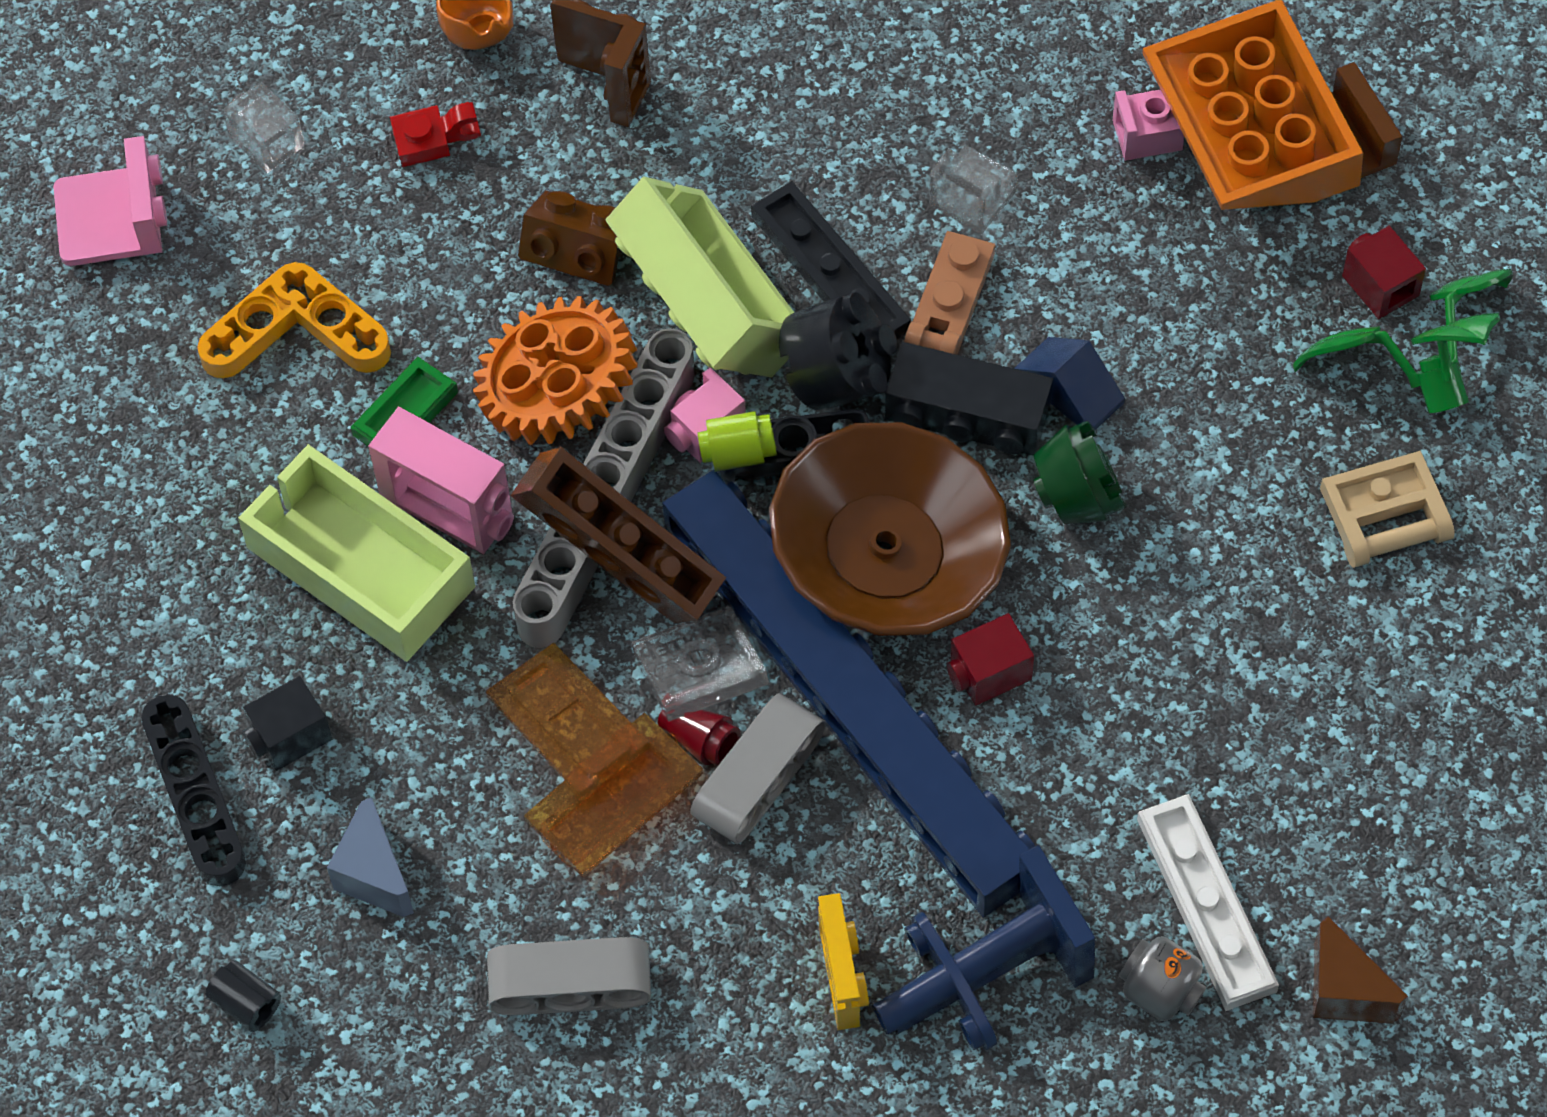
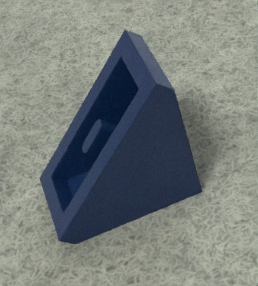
(1080, 380)

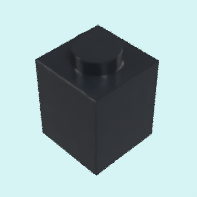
(285, 724)

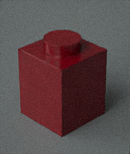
(1383, 271)
(990, 660)

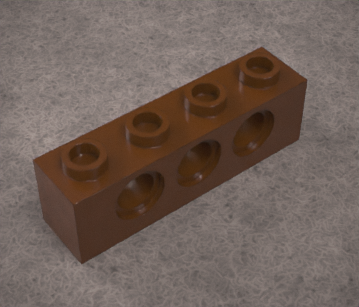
(618, 536)

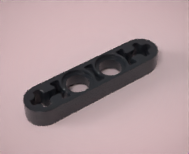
(193, 789)

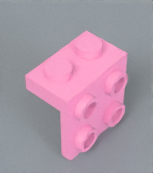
(112, 210)

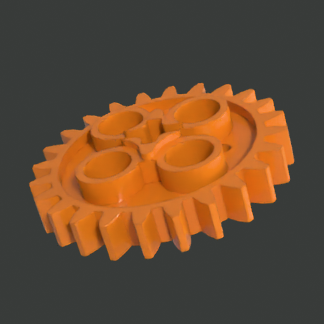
(555, 370)

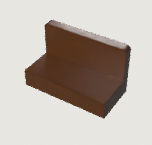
(1367, 119)

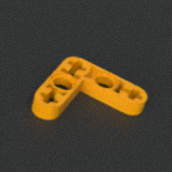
(288, 310)

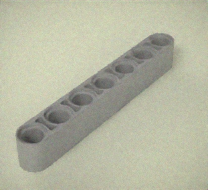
(615, 465)

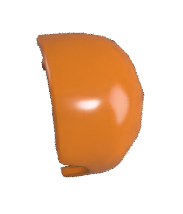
(475, 22)

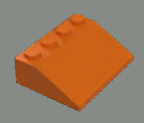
(1257, 111)

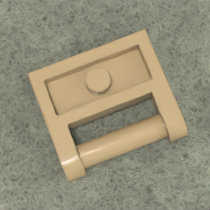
(1381, 494)

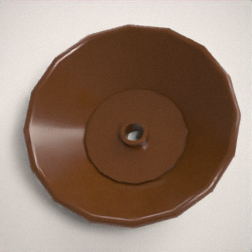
(899, 490)

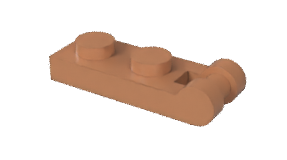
(951, 293)

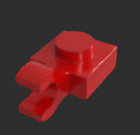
(425, 134)

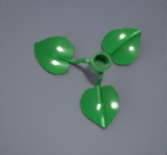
(1439, 374)

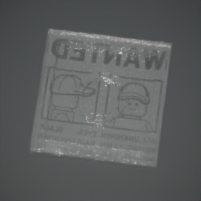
(700, 663)

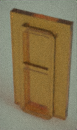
(567, 719)
(594, 826)

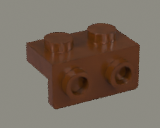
(570, 237)

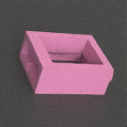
(442, 480)

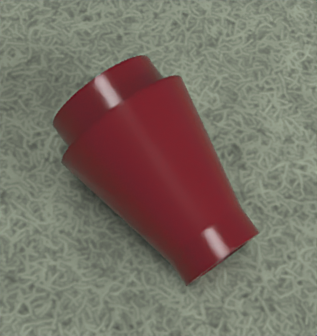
(703, 734)

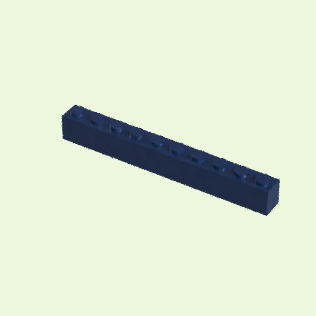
(853, 696)

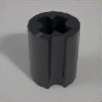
(243, 995)

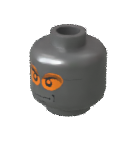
(1162, 978)

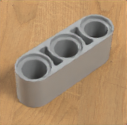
(758, 768)
(568, 976)

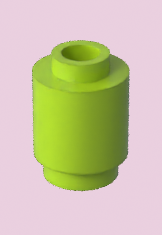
(737, 441)

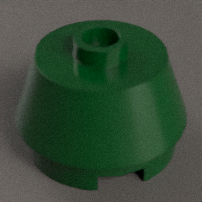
(1077, 477)

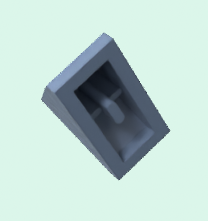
(366, 864)

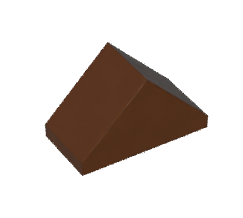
(1350, 982)

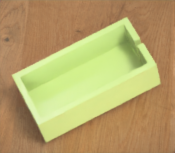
(703, 276)
(358, 552)

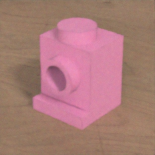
(1145, 125)
(694, 407)

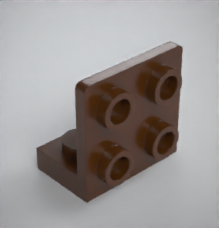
(607, 46)

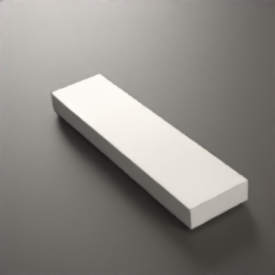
(1207, 902)

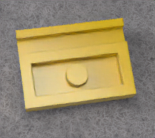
(838, 945)

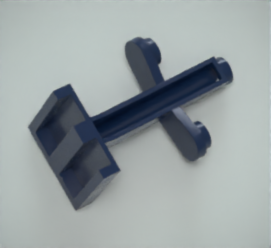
(1047, 926)

